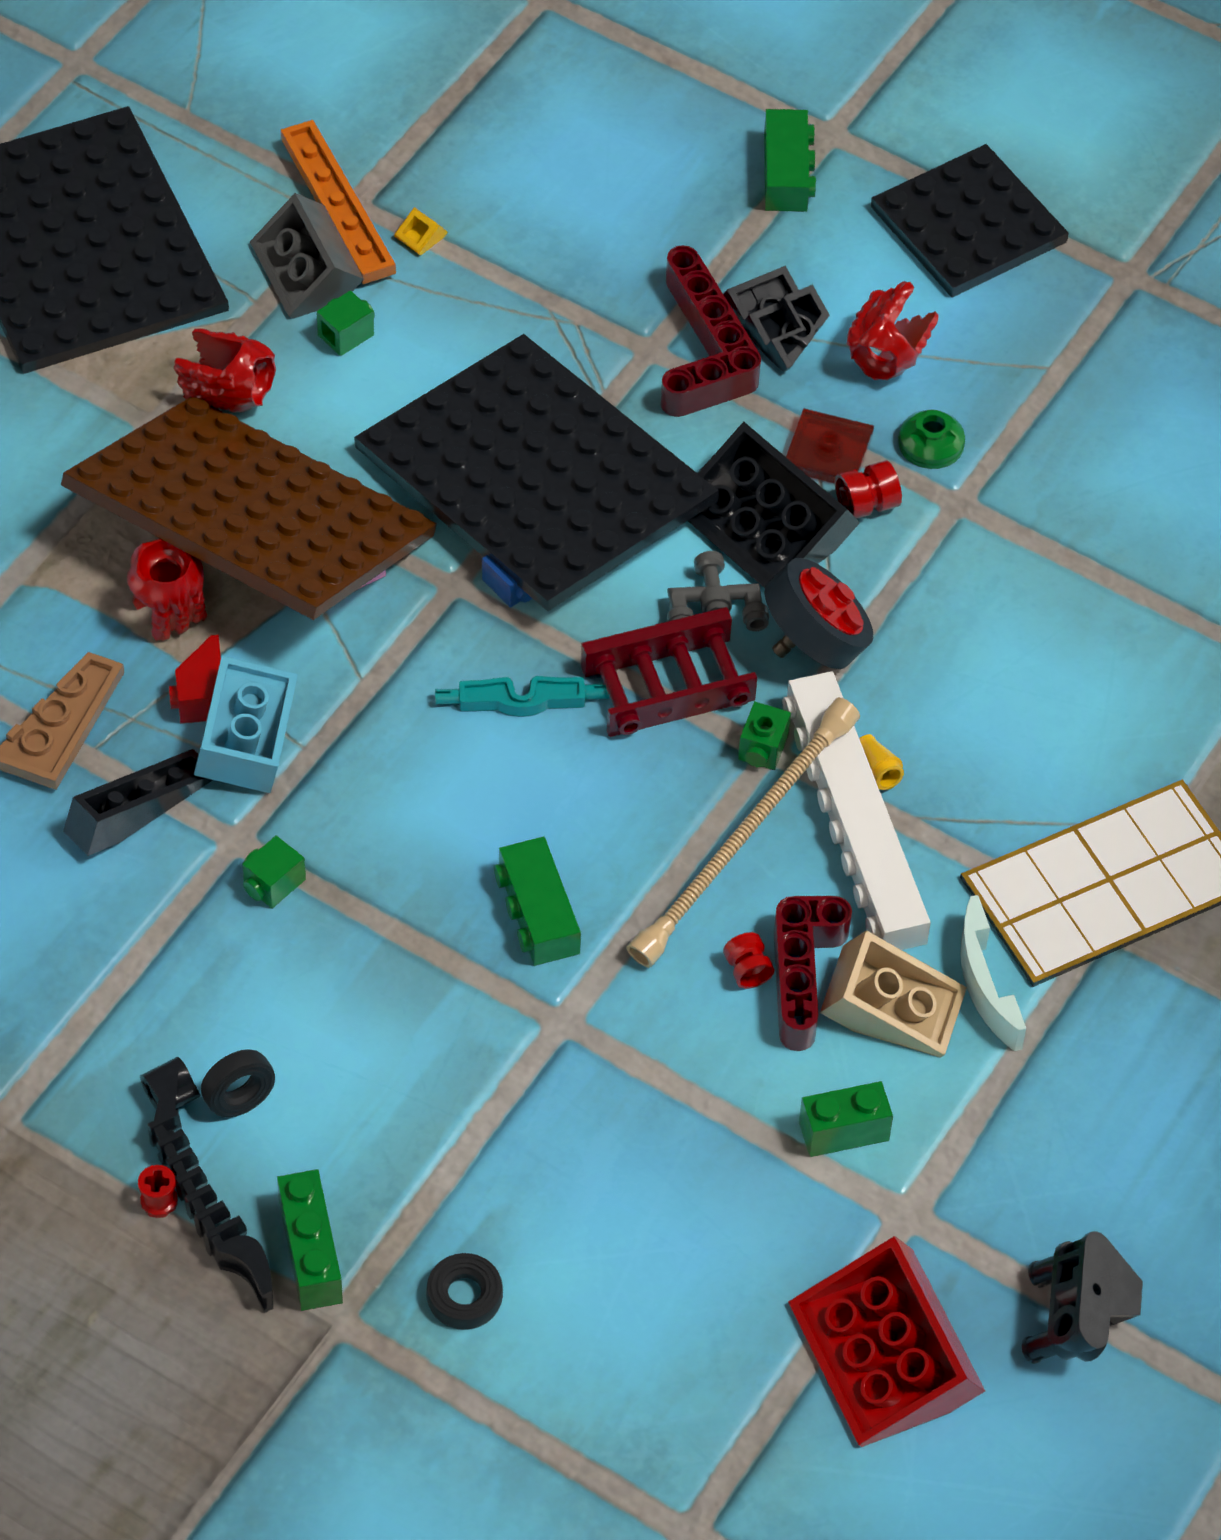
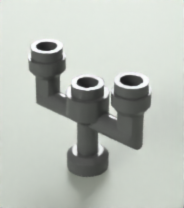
(714, 596)

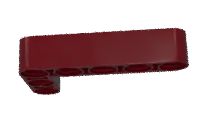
(733, 359)

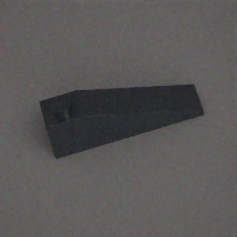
(129, 803)

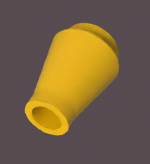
(884, 764)

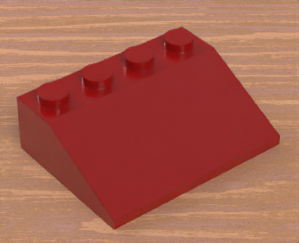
(885, 1344)

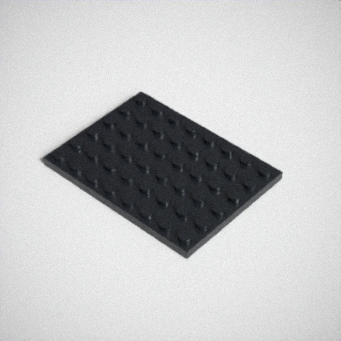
(94, 243)
(536, 470)

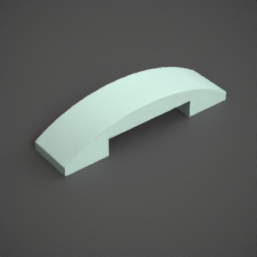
(1001, 1013)

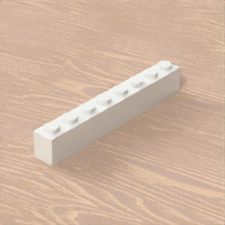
(858, 819)

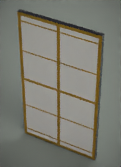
(1102, 882)

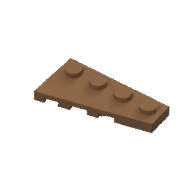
(58, 727)

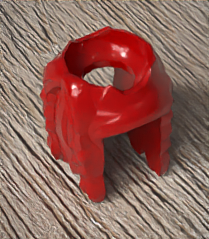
(877, 329)
(231, 372)
(169, 585)

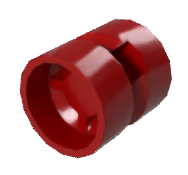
(874, 488)

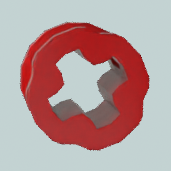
(156, 1179)

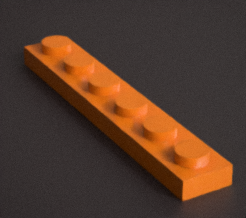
(334, 191)

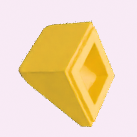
(419, 232)

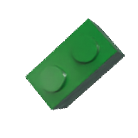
(845, 1119)

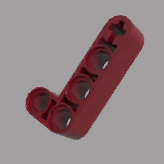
(800, 972)

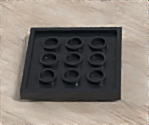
(969, 220)

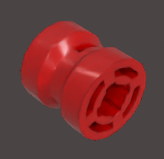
(749, 962)

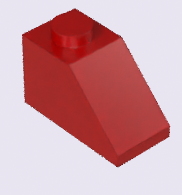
(196, 682)

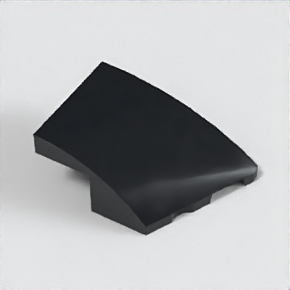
(778, 314)

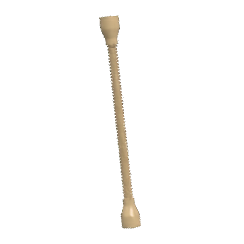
(651, 941)

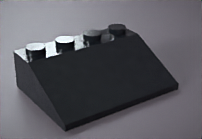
(768, 508)

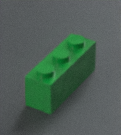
(788, 160)
(537, 901)
(309, 1240)

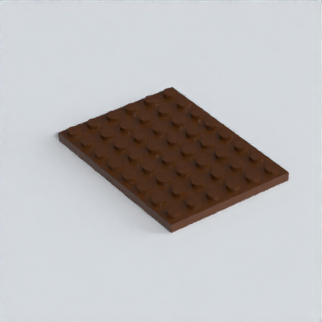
(250, 506)

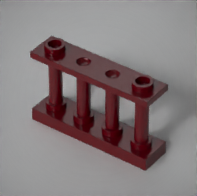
(660, 641)

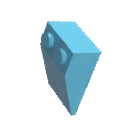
(246, 724)

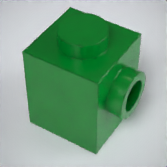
(345, 322)
(764, 736)
(273, 872)

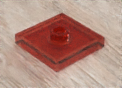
(829, 445)

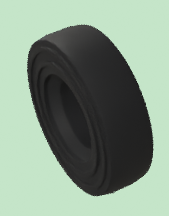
(230, 1069)
(464, 1315)

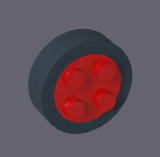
(817, 614)

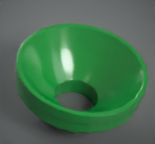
(928, 448)

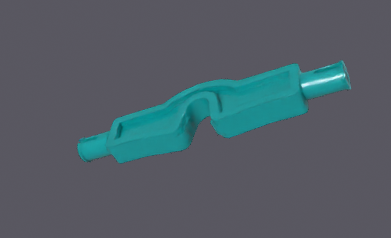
(501, 695)

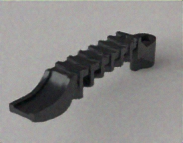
(224, 1238)

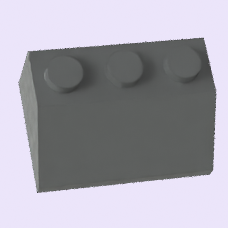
(305, 257)

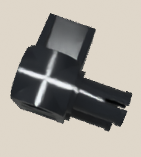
(1088, 1294)

